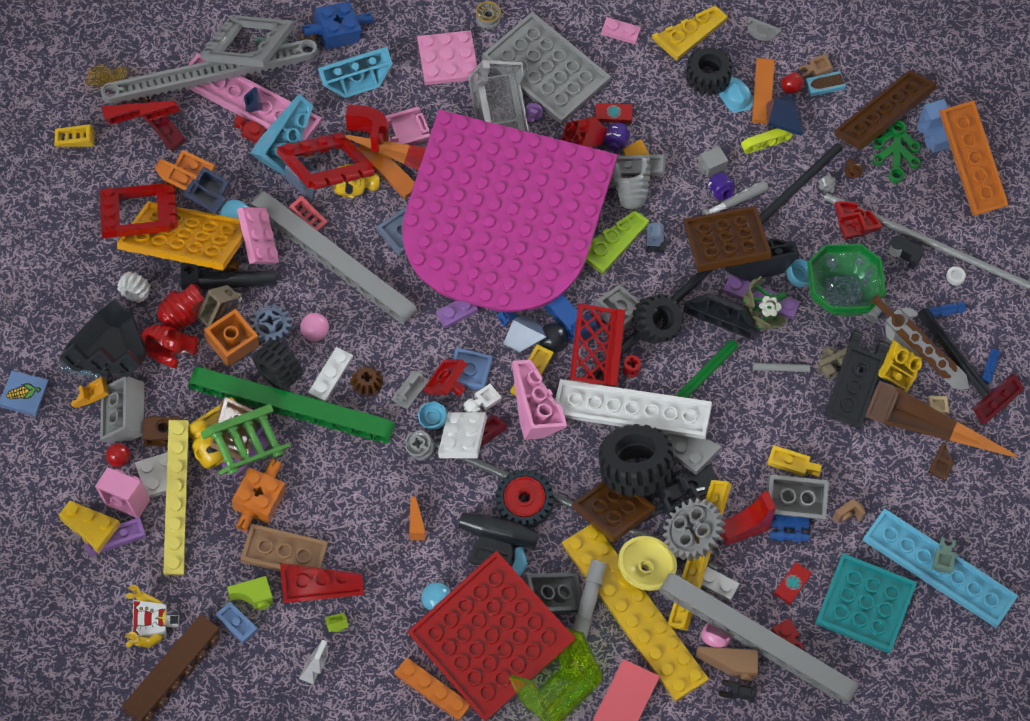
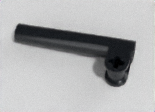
(212, 280)

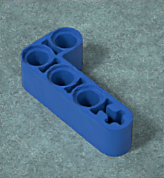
(566, 316)

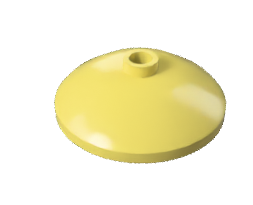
(649, 554)

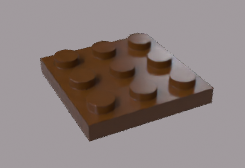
(612, 512)

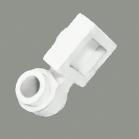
(486, 397)

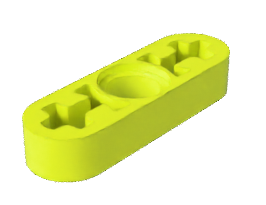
(764, 139)

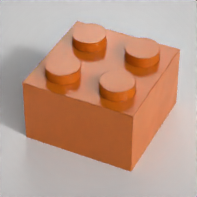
(231, 337)

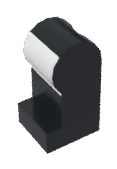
(906, 250)

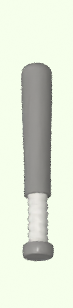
(745, 195)

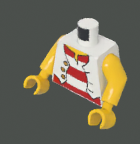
(149, 619)

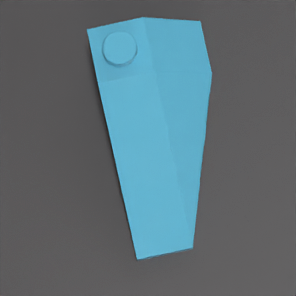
(285, 130)

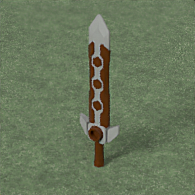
(919, 342)

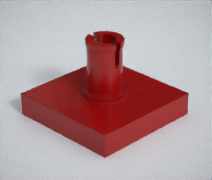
(446, 378)

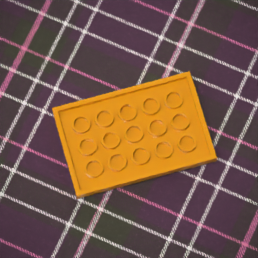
(197, 240)

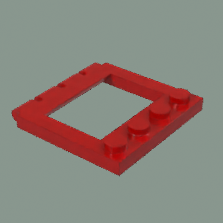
(290, 152)
(111, 216)

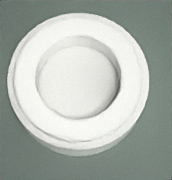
(955, 275)

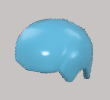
(798, 273)
(432, 415)
(433, 594)

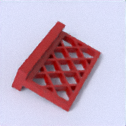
(612, 349)

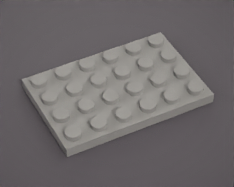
(555, 70)

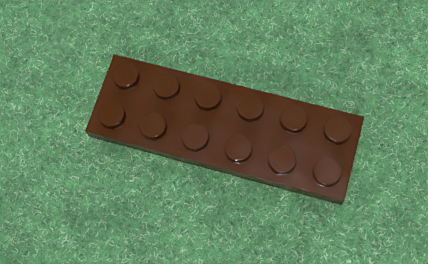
(885, 109)

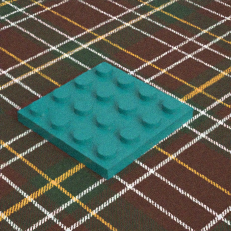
(866, 603)

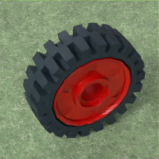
(529, 484)

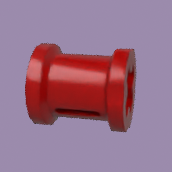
(636, 363)

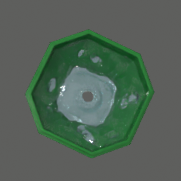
(845, 279)

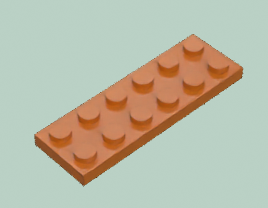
(973, 158)

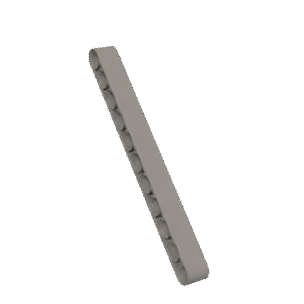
(335, 258)
(758, 638)

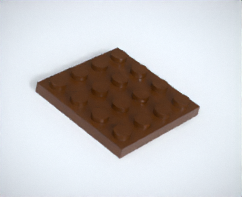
(727, 238)

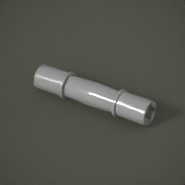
(589, 596)

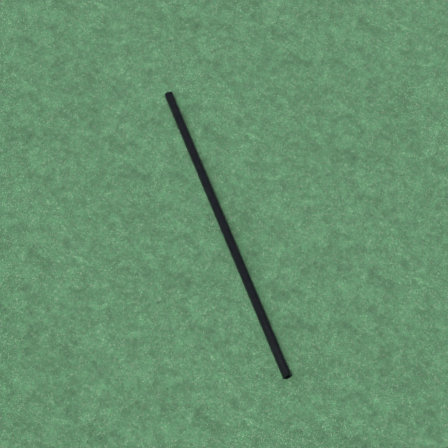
(764, 216)

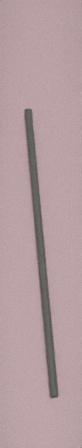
(558, 498)

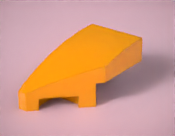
(91, 393)

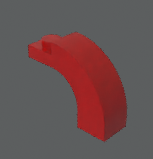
(368, 120)

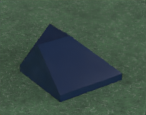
(784, 114)

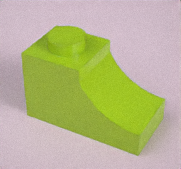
(254, 592)

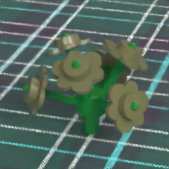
(769, 306)

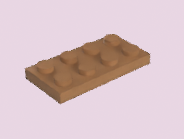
(270, 547)

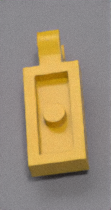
(793, 462)

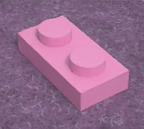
(620, 30)

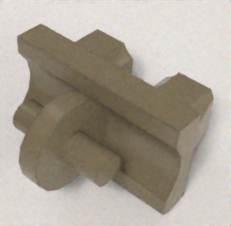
(829, 360)

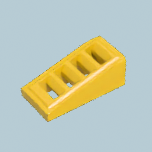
(83, 141)

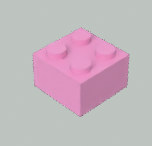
(123, 492)

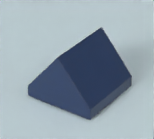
(253, 100)

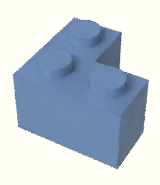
(932, 126)

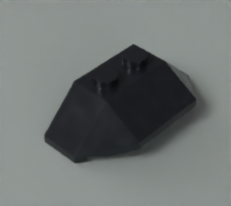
(783, 255)
(721, 313)

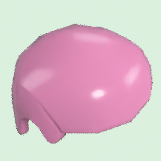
(314, 327)
(714, 637)

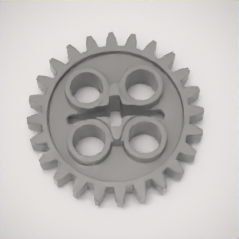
(709, 521)

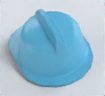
(737, 96)

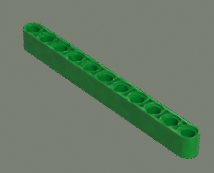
(292, 404)

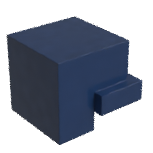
(208, 190)

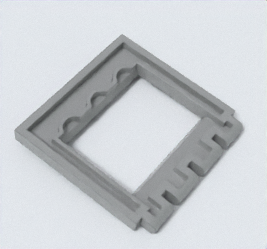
(215, 48)

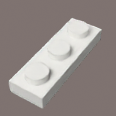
(330, 374)

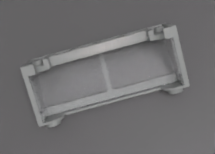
(498, 93)

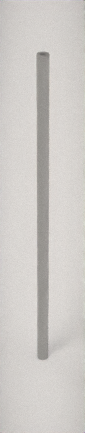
(942, 247)

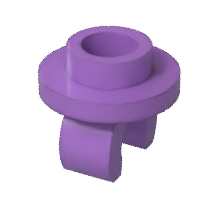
(533, 112)

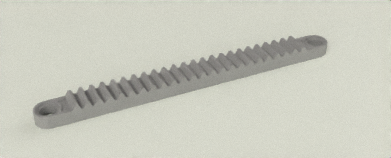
(202, 73)

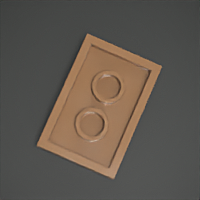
(229, 410)

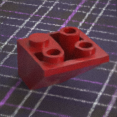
(584, 132)

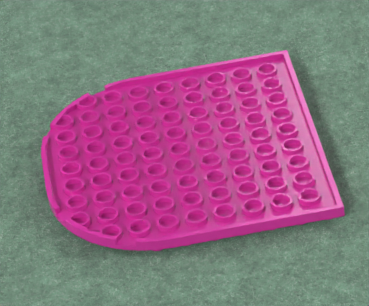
(503, 213)

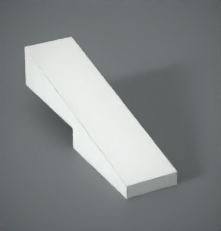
(315, 663)

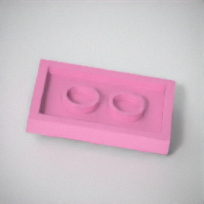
(258, 235)

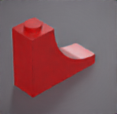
(751, 521)

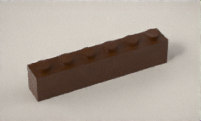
(171, 670)

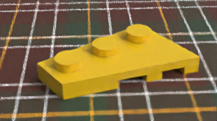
(89, 524)

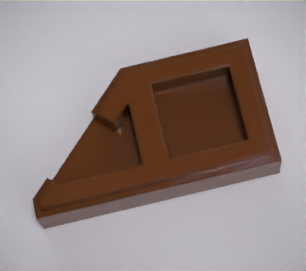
(942, 463)

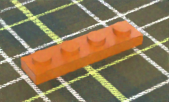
(432, 689)

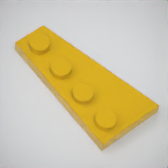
(689, 33)

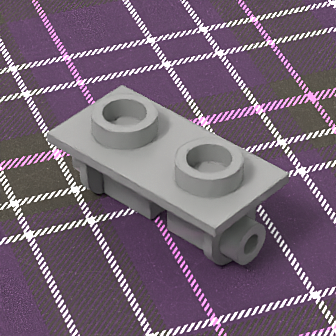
(410, 389)

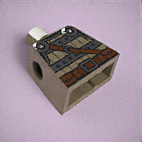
(218, 304)

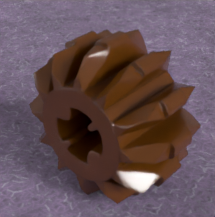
(361, 375)

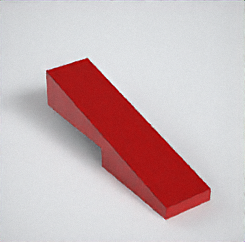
(148, 111)

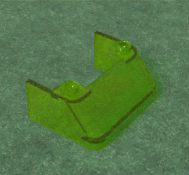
(567, 687)

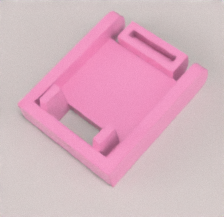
(408, 127)

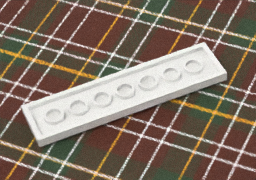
(630, 407)

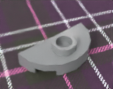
(762, 30)

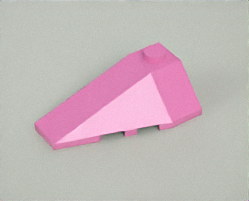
(536, 407)

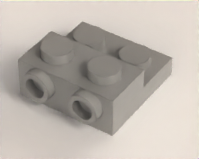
(618, 299)

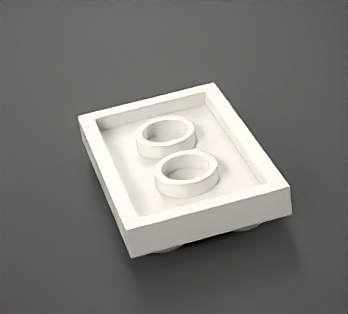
(462, 435)

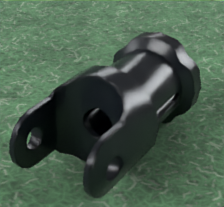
(738, 691)

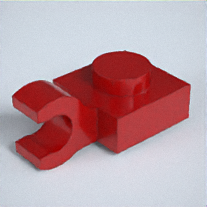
(250, 130)

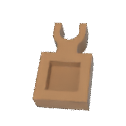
(818, 66)

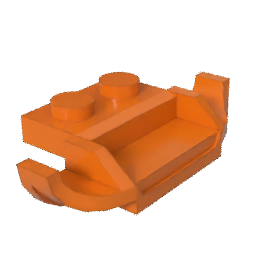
(183, 171)

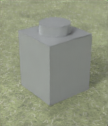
(712, 162)

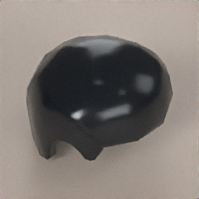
(556, 338)

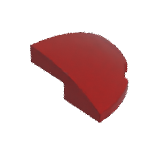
(854, 220)

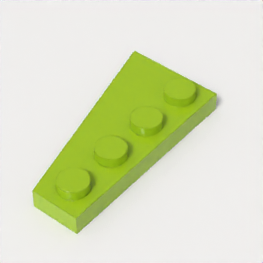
(614, 241)

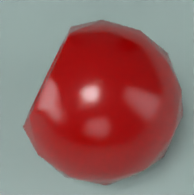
(792, 83)
(117, 455)

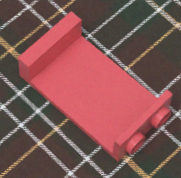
(627, 694)

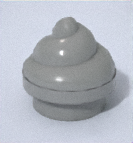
(827, 184)

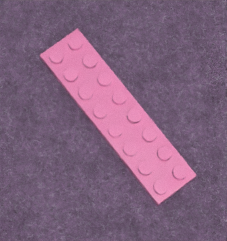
(230, 96)

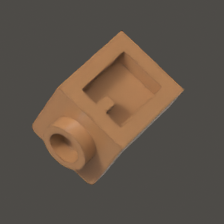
(847, 510)

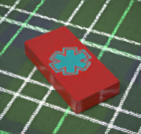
(613, 113)
(792, 583)

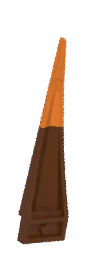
(904, 411)

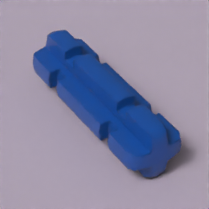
(948, 309)
(991, 365)

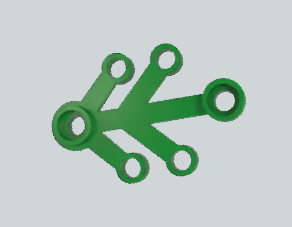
(897, 150)

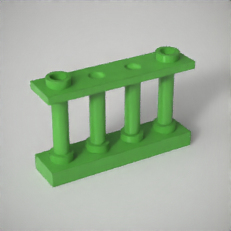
(246, 421)

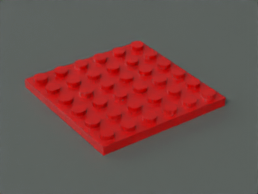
(489, 632)

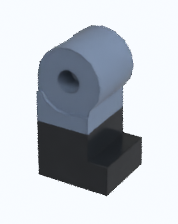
(655, 238)

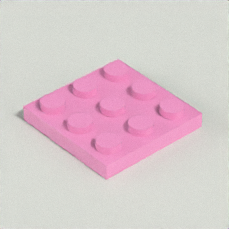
(446, 57)

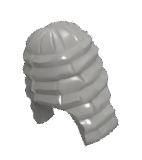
(633, 190)

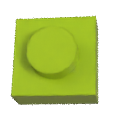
(336, 622)

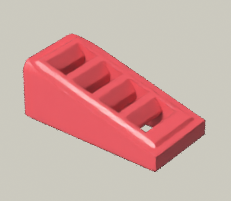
(301, 201)

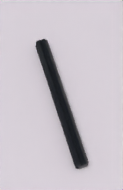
(954, 352)

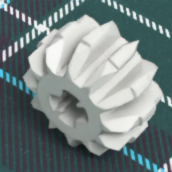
(134, 287)

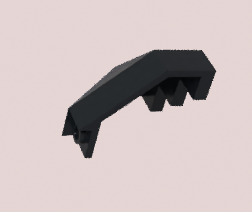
(107, 343)

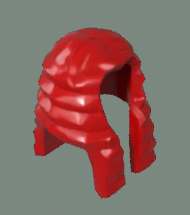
(180, 307)
(165, 342)

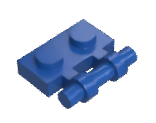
(789, 522)

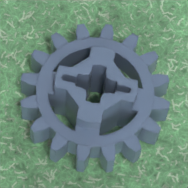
(277, 317)

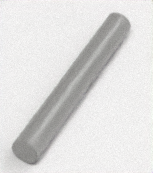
(781, 367)

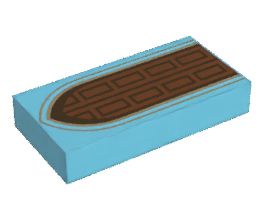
(825, 83)

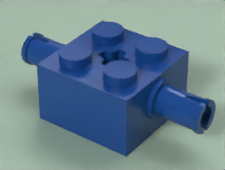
(337, 25)

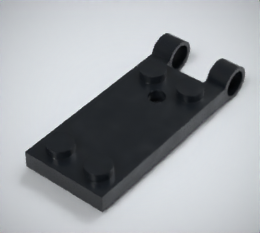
(854, 389)

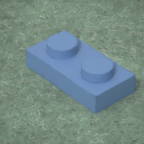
(236, 622)

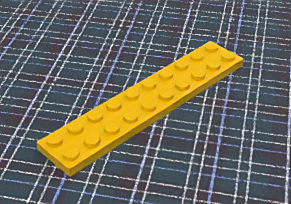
(637, 616)

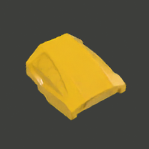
(900, 366)

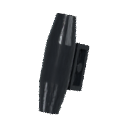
(496, 535)

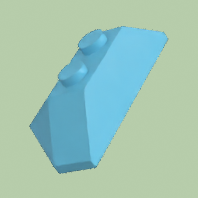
(356, 73)

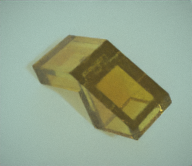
(101, 75)

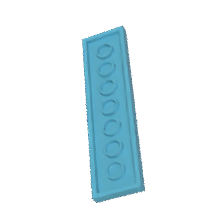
(916, 554)

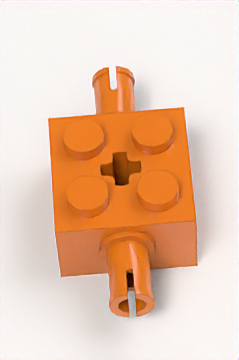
(269, 493)

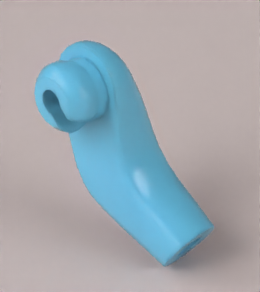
(520, 562)

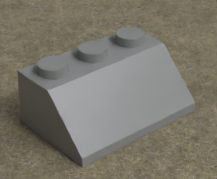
(122, 410)
(799, 496)

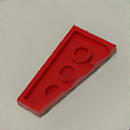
(315, 583)

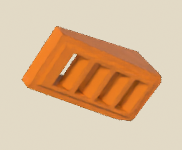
(416, 527)

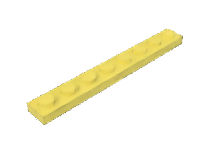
(176, 497)

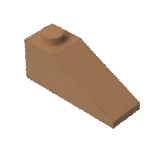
(734, 662)

